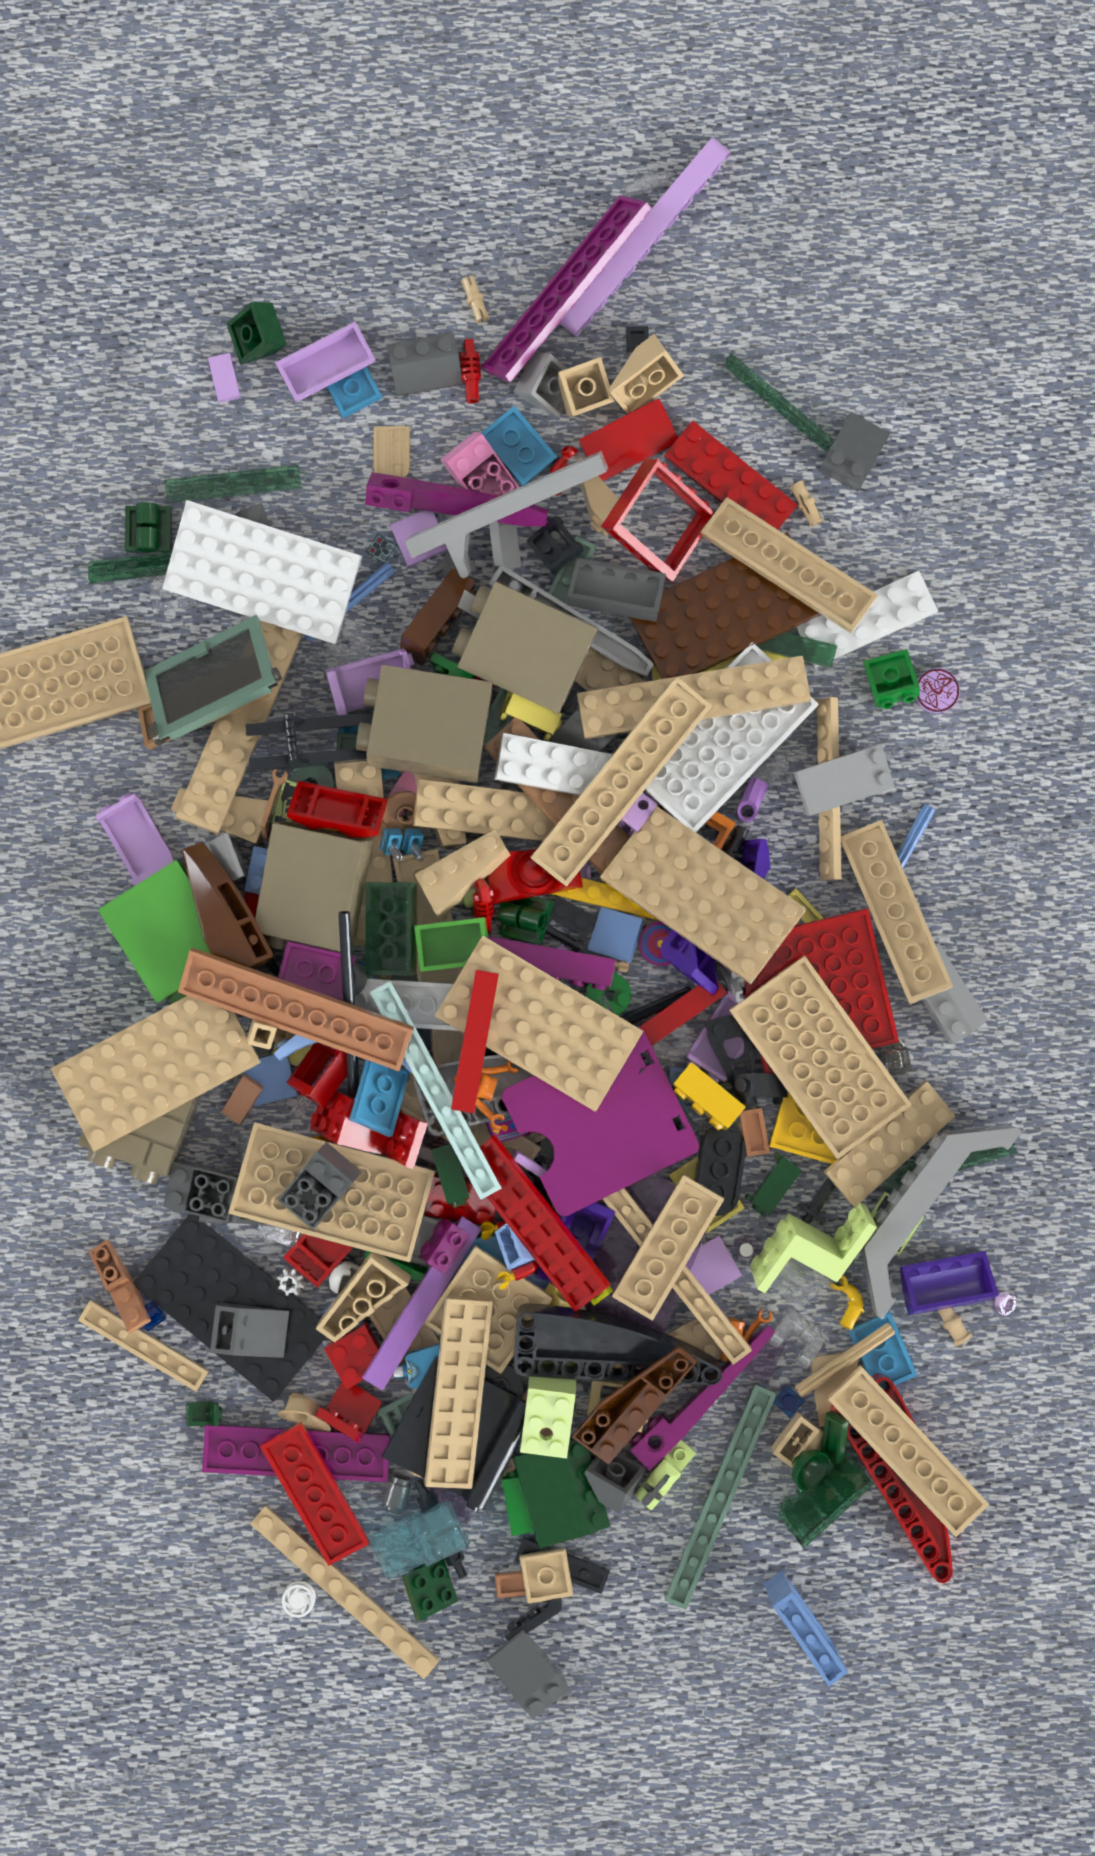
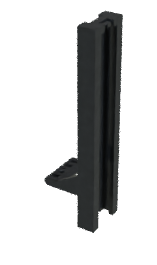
(293, 724)

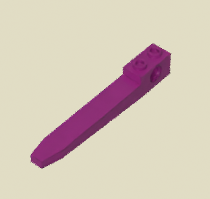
(408, 493)
(676, 1427)

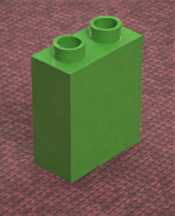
(157, 929)

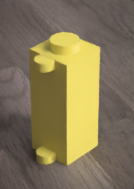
(530, 714)

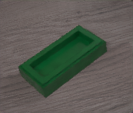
(834, 1437)

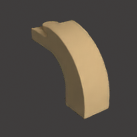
(263, 1035)

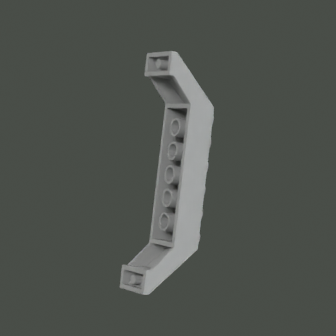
(915, 1198)

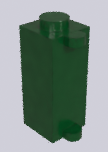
(450, 1175)
(774, 1185)

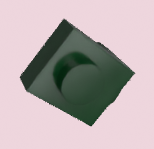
(203, 1413)

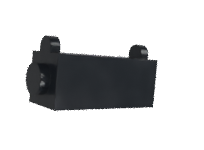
(759, 1086)

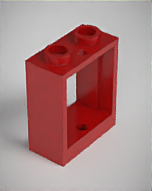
(312, 1066)

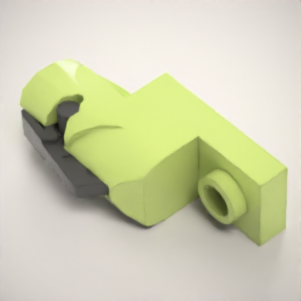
(664, 1474)

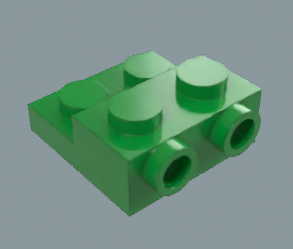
(892, 679)

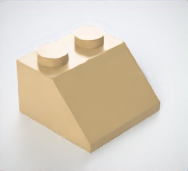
(584, 387)

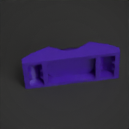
(756, 856)

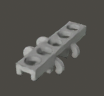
(733, 982)

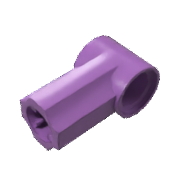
(752, 798)

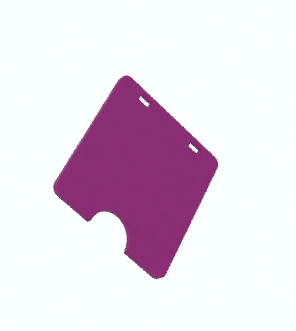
(605, 1148)

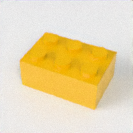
(707, 1097)

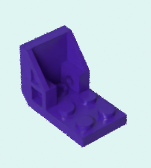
(684, 956)
(588, 1228)

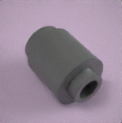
(397, 1493)

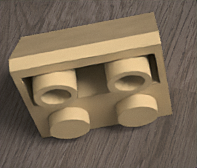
(796, 1437)

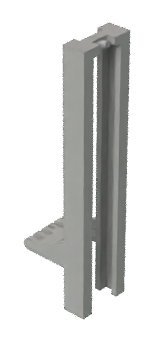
(457, 529)

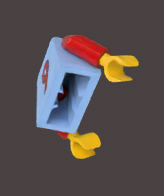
(515, 1254)

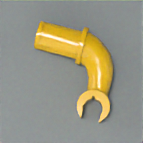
(855, 1303)

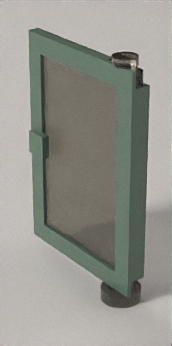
(209, 680)

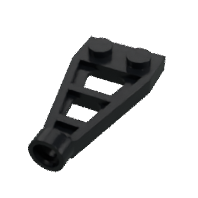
(727, 1028)

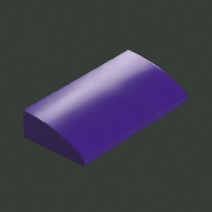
(947, 1283)

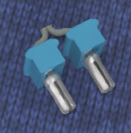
(411, 843)

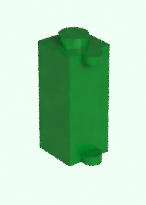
(516, 1505)

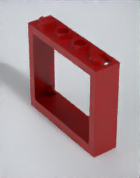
(689, 538)

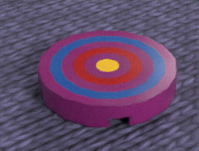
(650, 943)

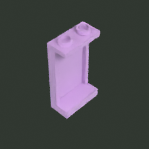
(349, 680)
(135, 837)
(701, 1051)

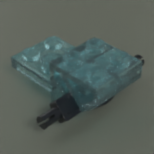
(422, 1538)

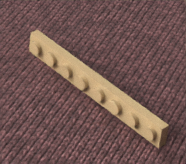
(829, 820)

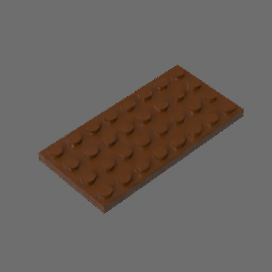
(717, 618)

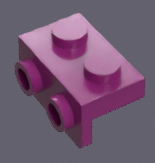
(443, 1245)

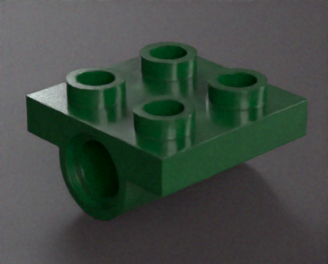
(148, 528)
(525, 919)
(429, 1589)

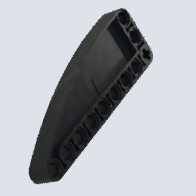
(593, 1337)

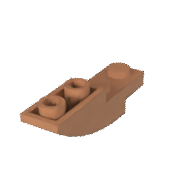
(120, 1285)

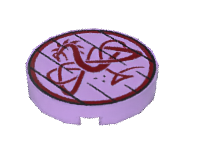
(938, 690)

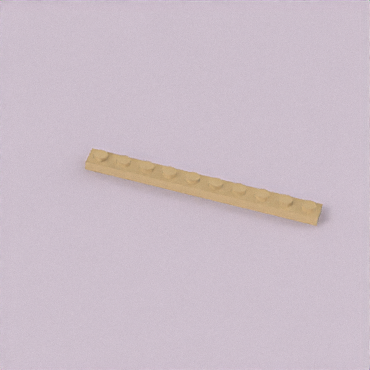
(686, 1285)
(345, 1592)

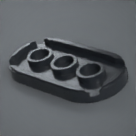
(722, 1165)

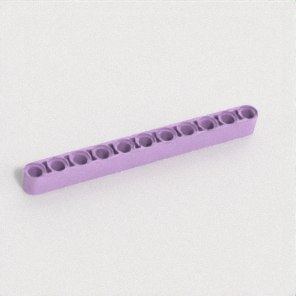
(646, 234)

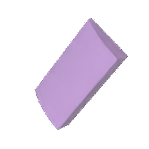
(325, 362)

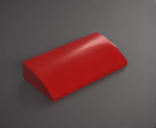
(631, 438)

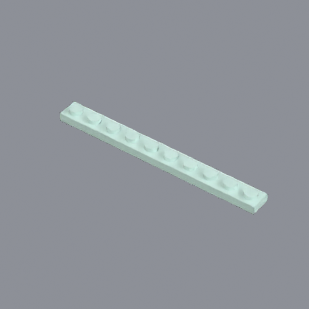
(439, 1096)

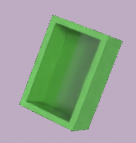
(448, 943)

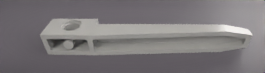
(604, 643)

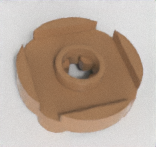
(396, 804)

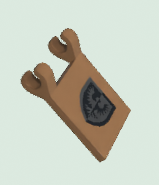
(266, 824)

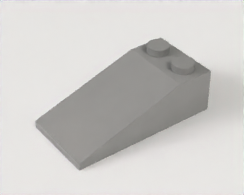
(844, 779)

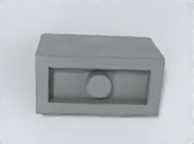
(505, 546)

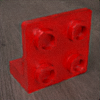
(350, 1411)

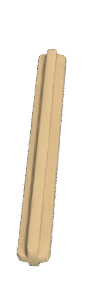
(844, 1359)

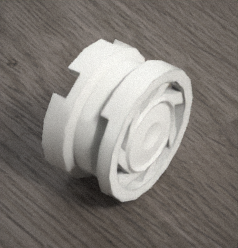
(298, 1599)

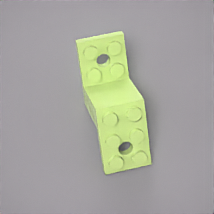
(812, 1247)
(548, 1406)

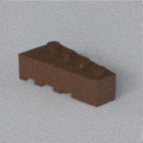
(436, 616)

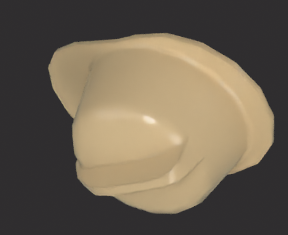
(303, 1409)

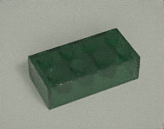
(390, 928)

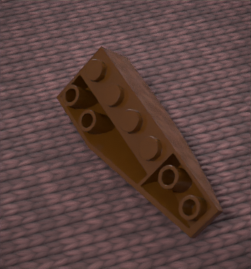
(222, 912)

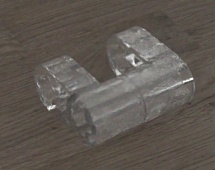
(804, 1330)

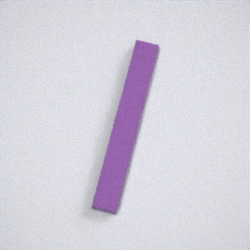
(414, 1315)

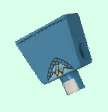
(417, 1364)

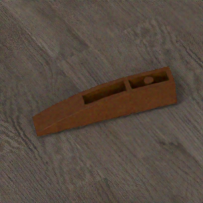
(630, 1406)

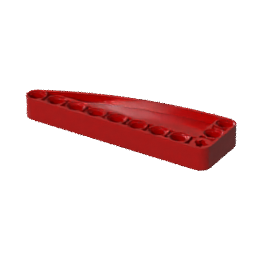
(931, 1530)

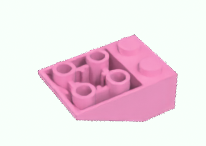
(478, 467)

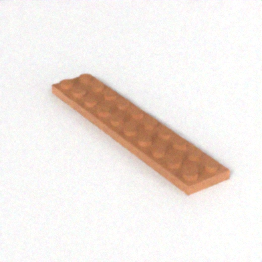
(295, 1009)

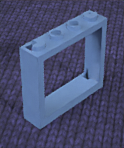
(805, 1628)

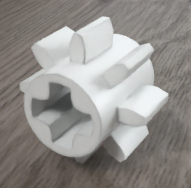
(294, 1276)

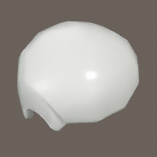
(341, 1275)

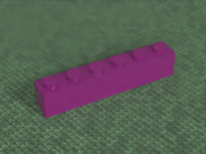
(564, 964)

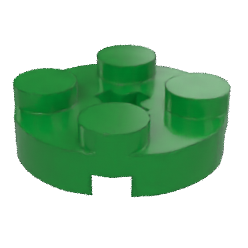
(621, 997)

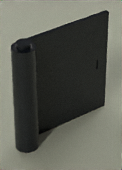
(497, 1440)

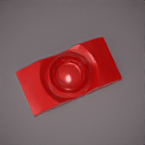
(337, 809)
(524, 878)
(316, 1257)

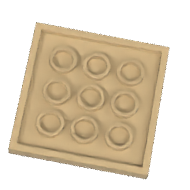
(477, 1281)

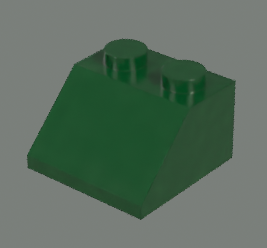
(256, 332)

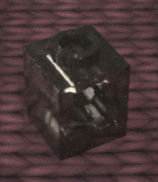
(896, 1058)

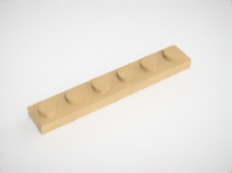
(144, 1346)

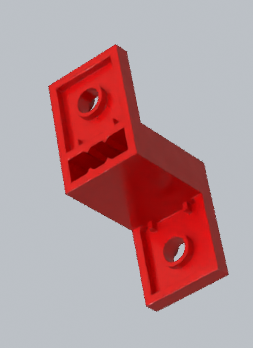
(335, 1125)

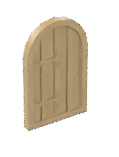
(392, 450)

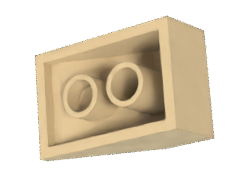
(645, 375)
(599, 501)

